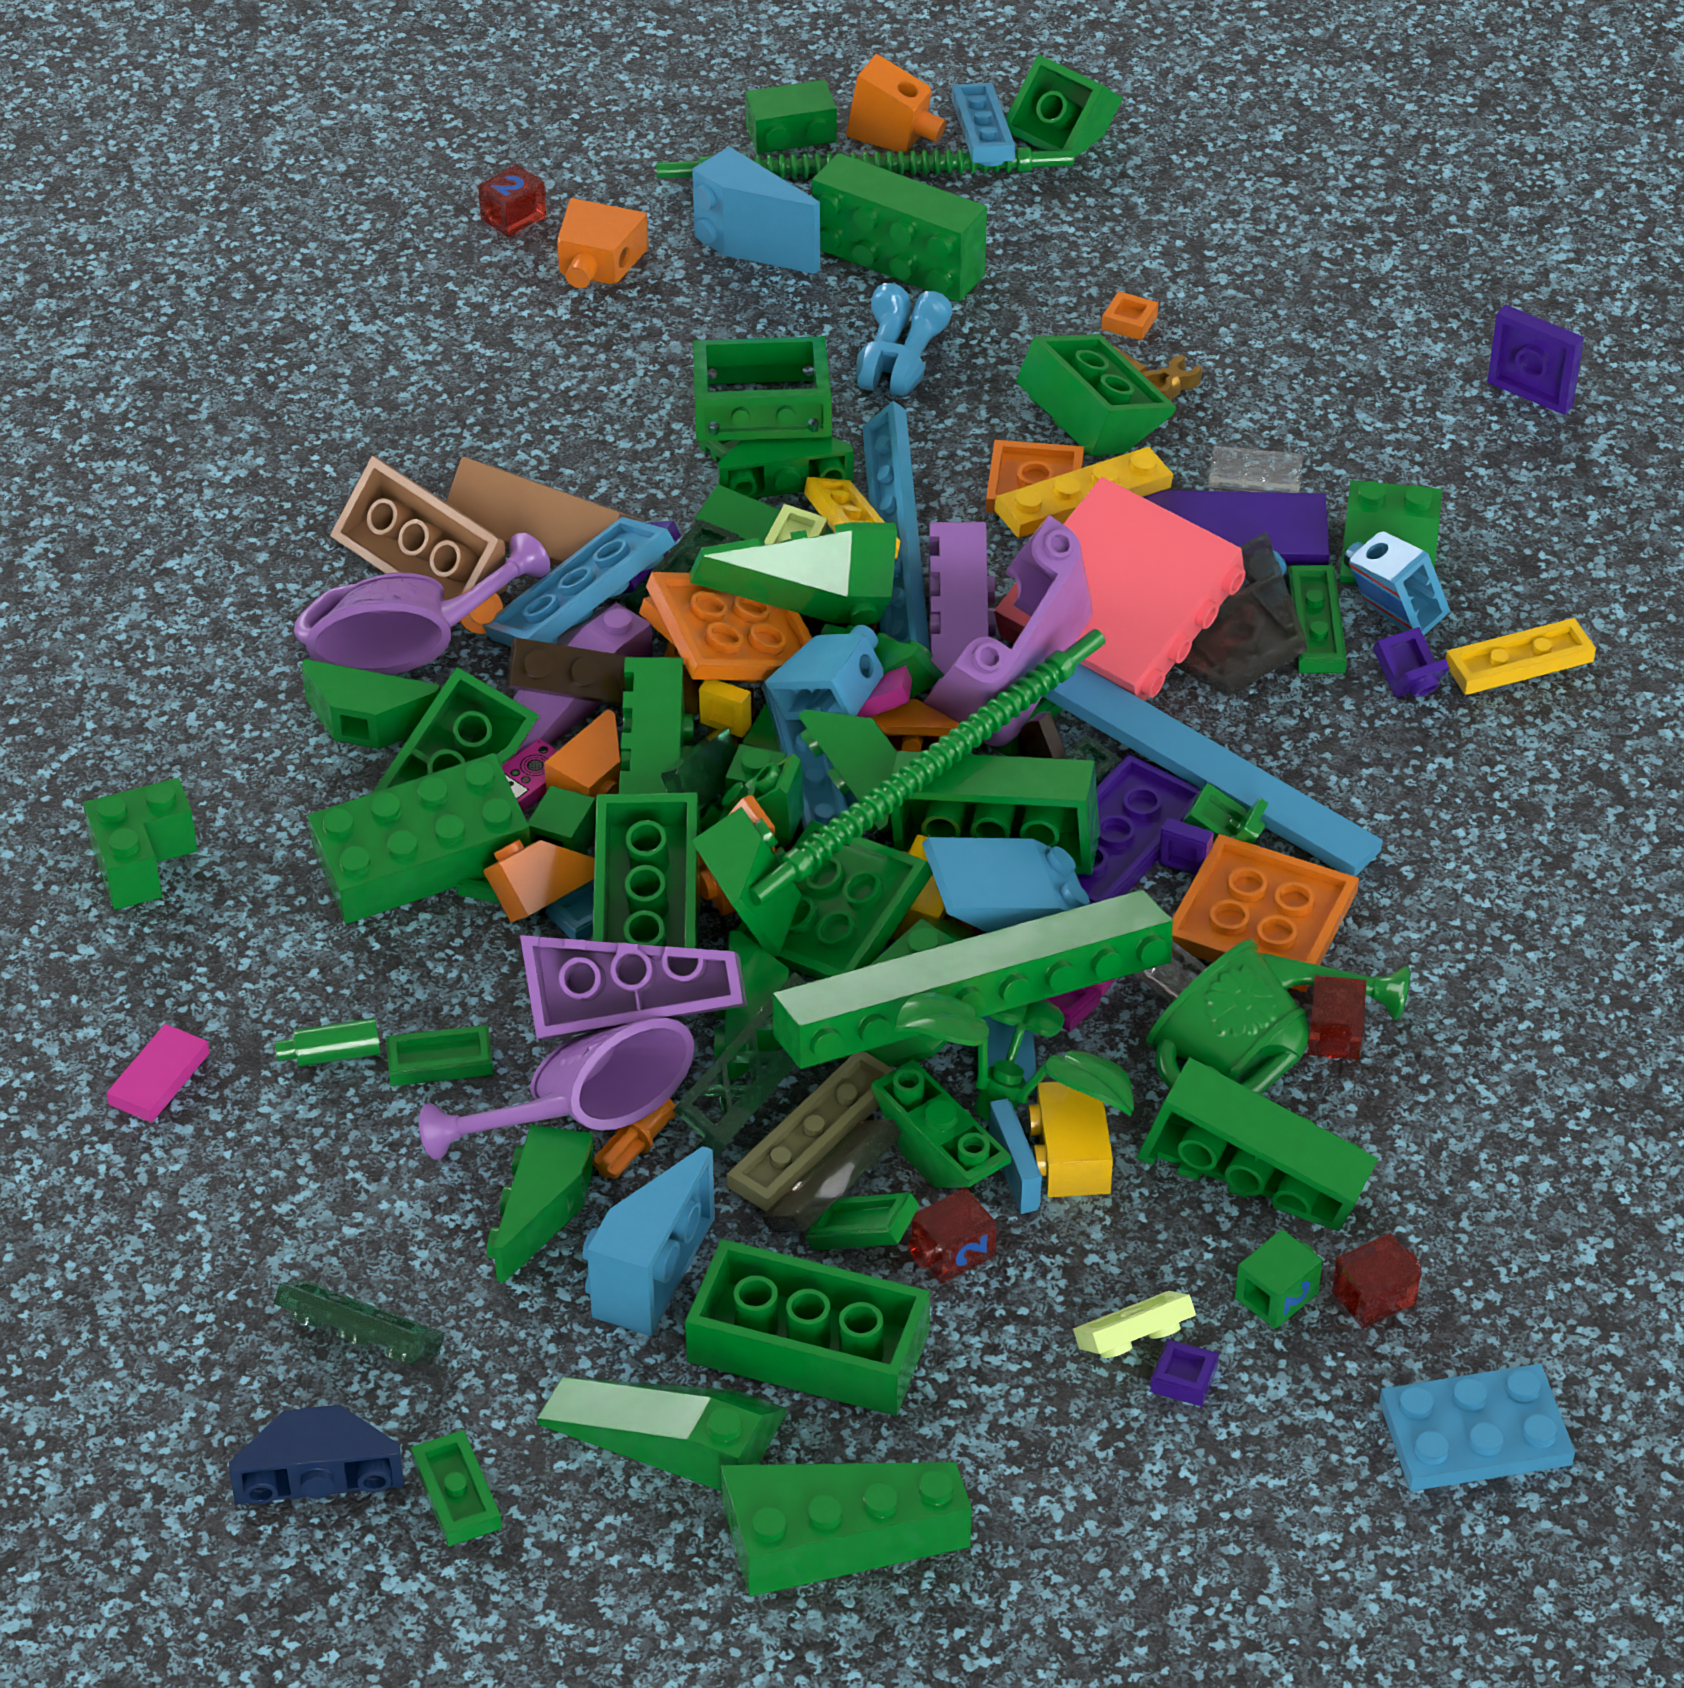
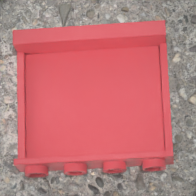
(1148, 583)

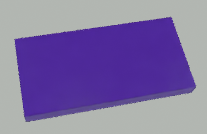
(1292, 520)
(1131, 812)

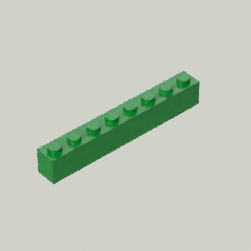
(986, 971)

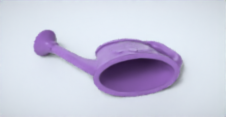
(401, 618)
(596, 1078)

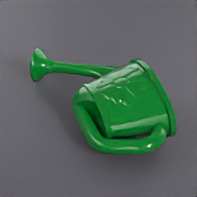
(1246, 1020)

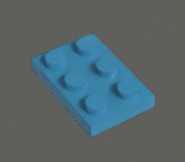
(1476, 1427)

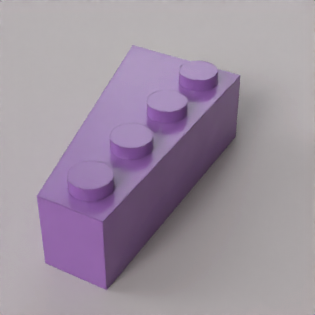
(958, 590)
(608, 985)

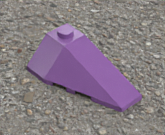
(607, 630)

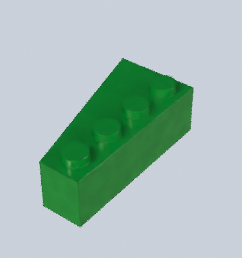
(652, 722)

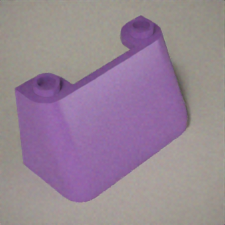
(1056, 597)

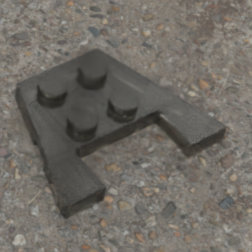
(1252, 628)

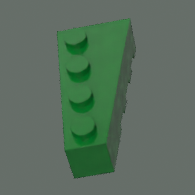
(1256, 1147)
(840, 1519)

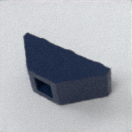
(315, 1456)

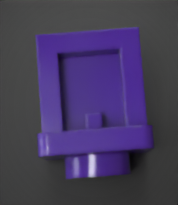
(1409, 663)

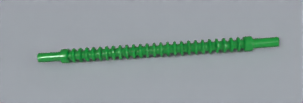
(1024, 162)
(799, 862)

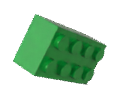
(901, 227)
(1006, 799)
(416, 837)
(647, 869)
(808, 1327)

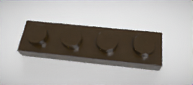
(577, 673)

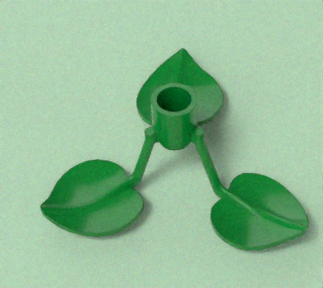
(956, 1023)

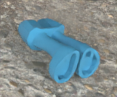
(892, 311)

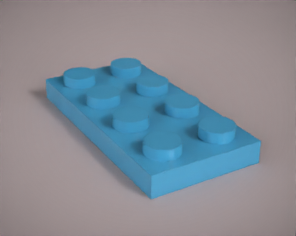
(582, 583)

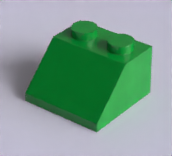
(1061, 108)
(1399, 510)
(739, 858)

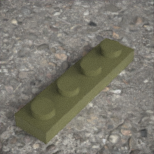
(808, 1132)

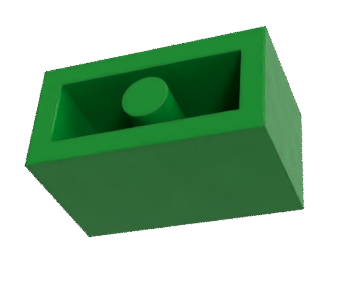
(791, 116)

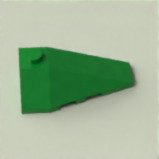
(822, 576)
(460, 726)
(666, 1425)

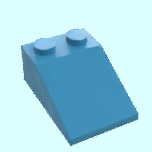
(755, 214)
(1002, 880)
(649, 1244)

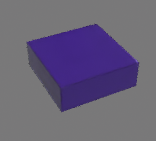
(1184, 846)
(1184, 1372)

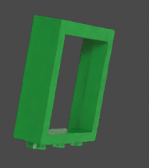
(762, 412)

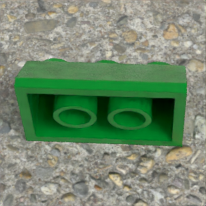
(1092, 392)

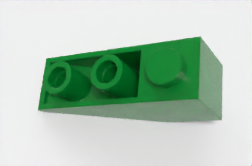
(547, 1192)

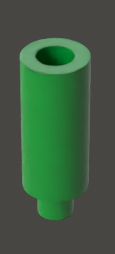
(330, 1043)

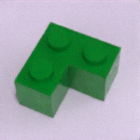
(135, 832)

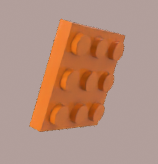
(725, 633)
(1264, 897)

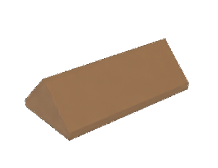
(516, 504)
(416, 532)

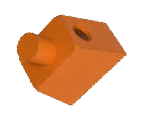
(891, 108)
(600, 242)

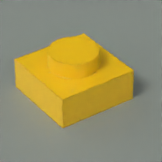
(725, 706)

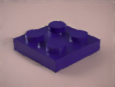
(1535, 359)

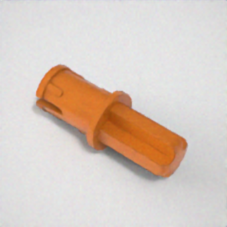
(632, 1141)

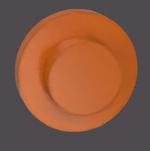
(482, 614)

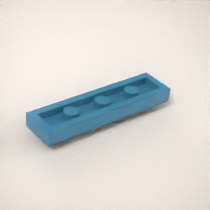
(983, 123)

